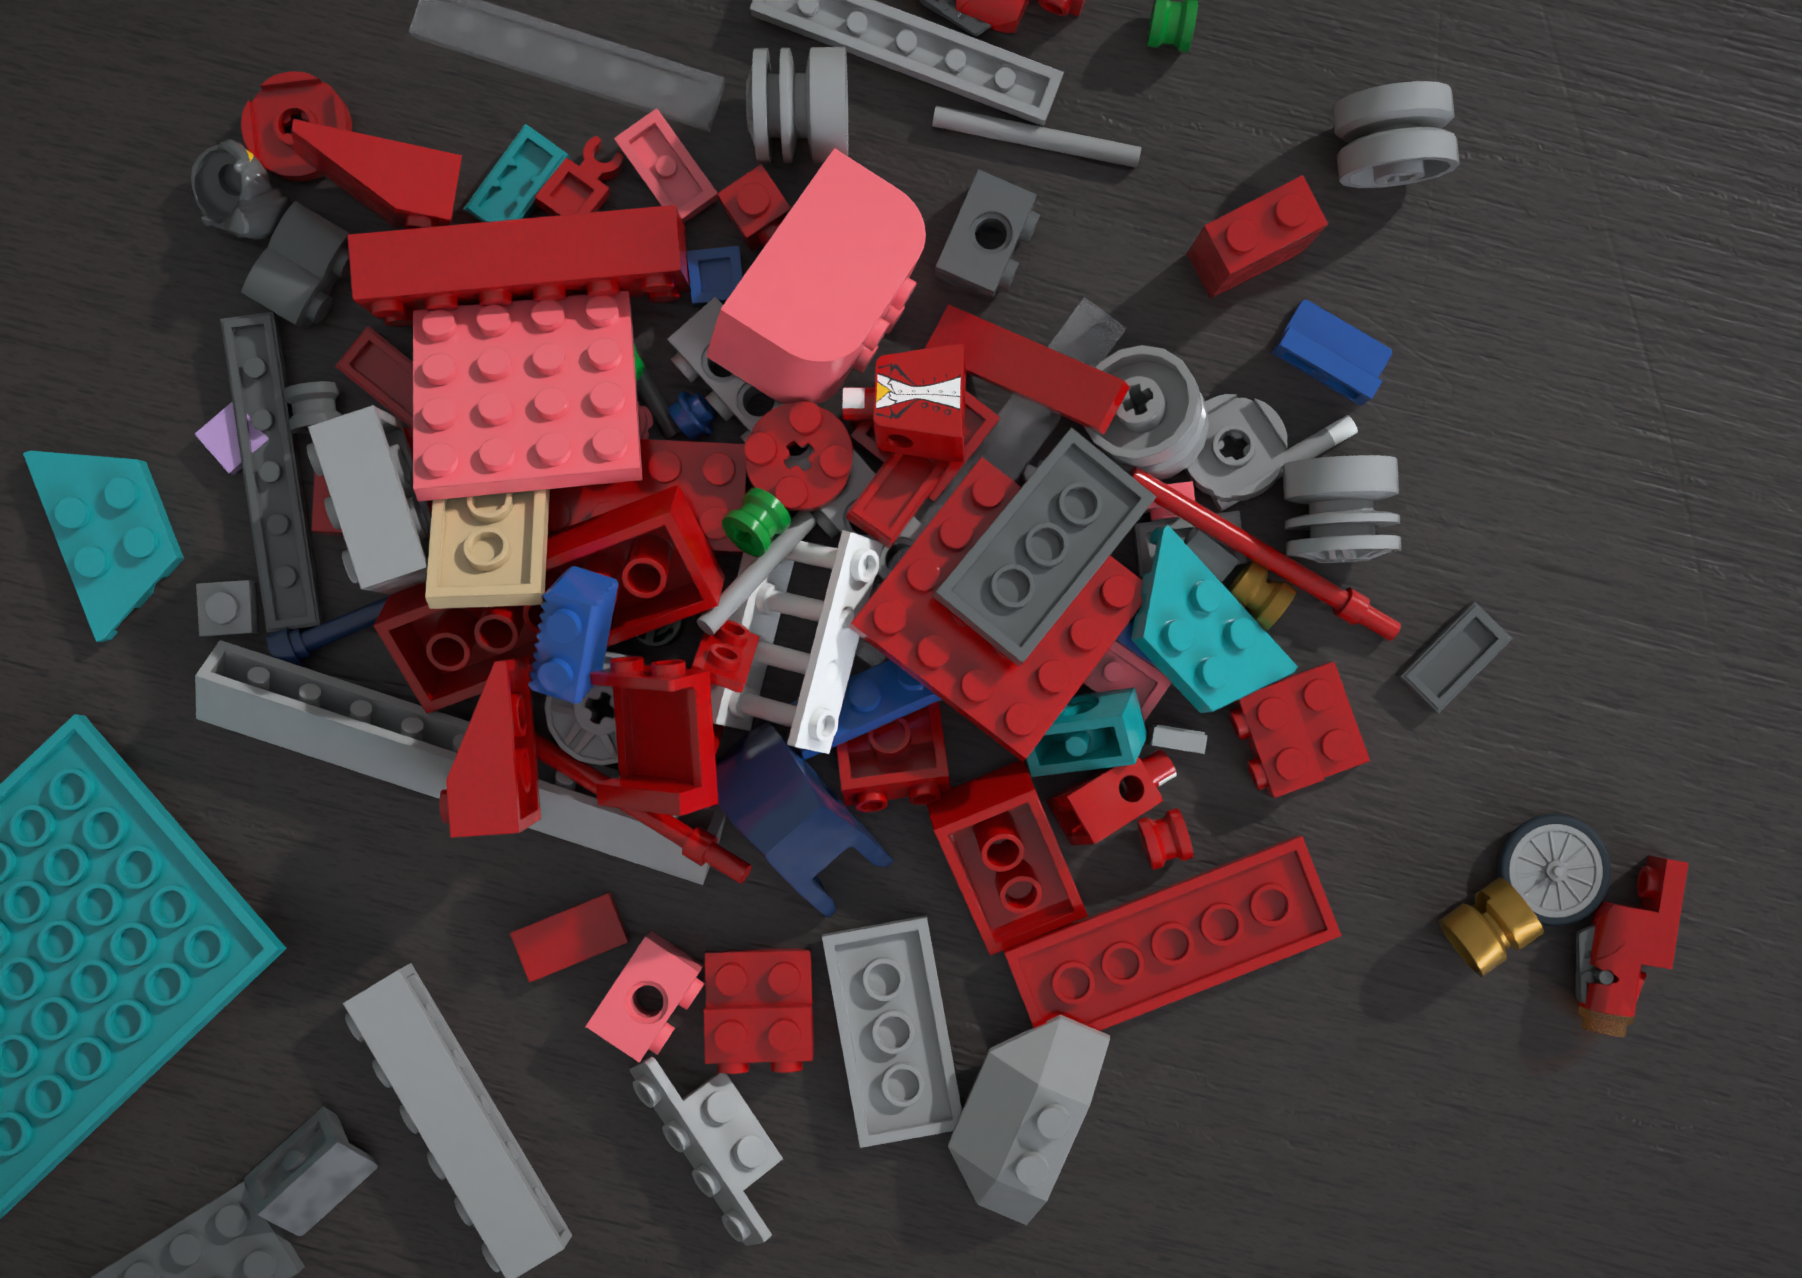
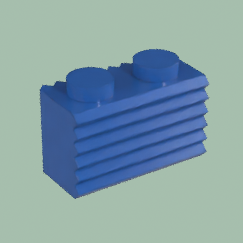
(573, 634)

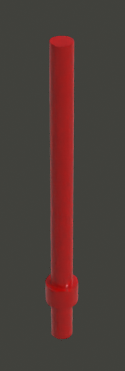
(1346, 603)
(695, 843)

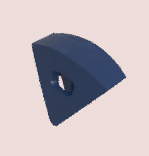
(790, 812)

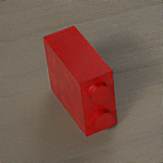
(1256, 237)

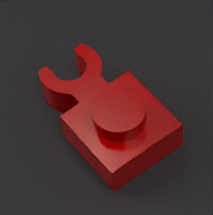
(579, 188)

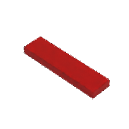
(1032, 370)

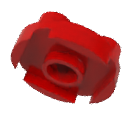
(274, 108)
(802, 425)

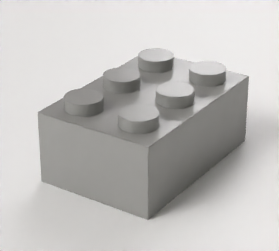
(373, 498)

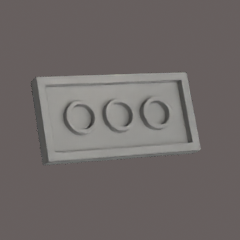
(893, 1031)

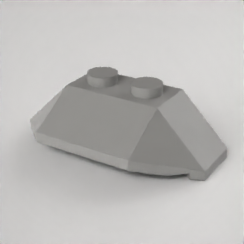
(1027, 1114)

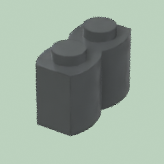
(300, 267)

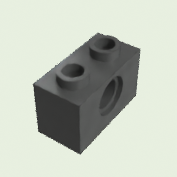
(994, 205)

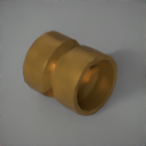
(1491, 926)

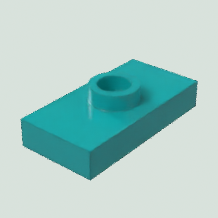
(516, 178)

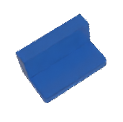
(1332, 352)

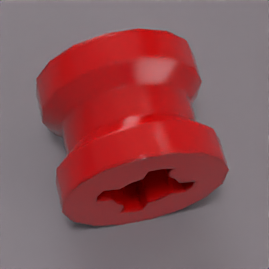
(1165, 838)

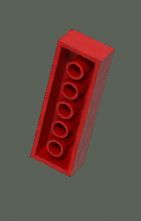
(520, 261)
(645, 545)

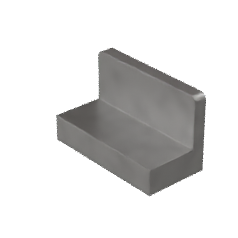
(308, 1174)

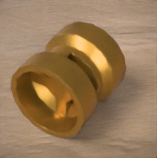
(1263, 598)

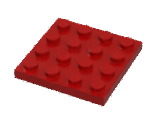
(956, 662)

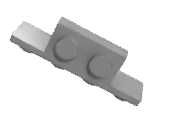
(717, 1138)

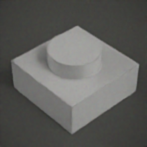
(227, 608)

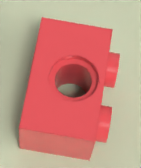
(622, 1018)

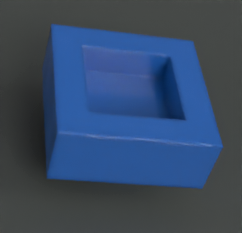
(714, 273)

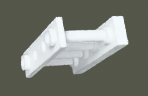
(833, 650)

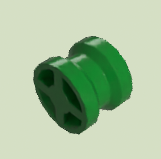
(1172, 24)
(756, 522)

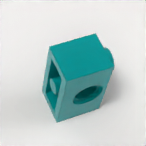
(1092, 734)

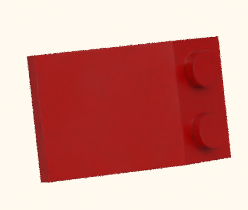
(393, 179)
(495, 769)
(1006, 857)

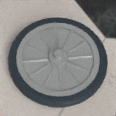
(1556, 868)

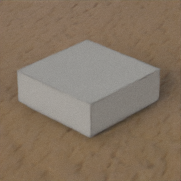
(1176, 738)

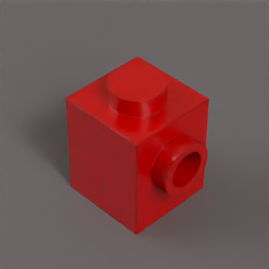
(754, 207)

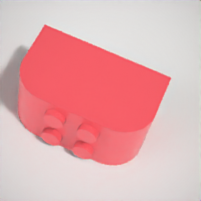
(822, 286)

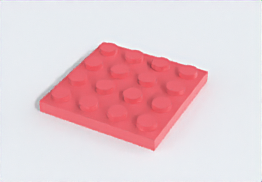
(524, 397)

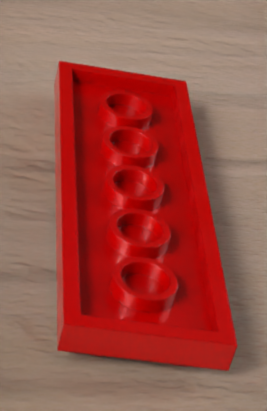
(1176, 939)

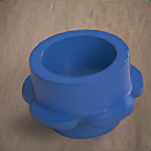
(692, 414)

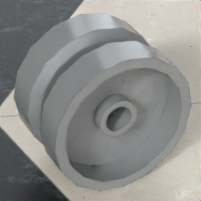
(1395, 134)
(1161, 416)

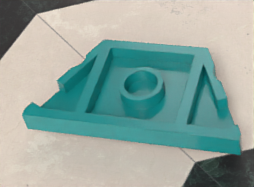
(107, 531)
(1201, 630)

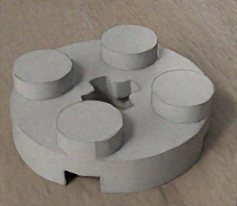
(1263, 456)

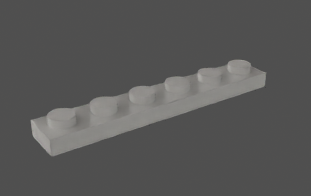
(922, 51)

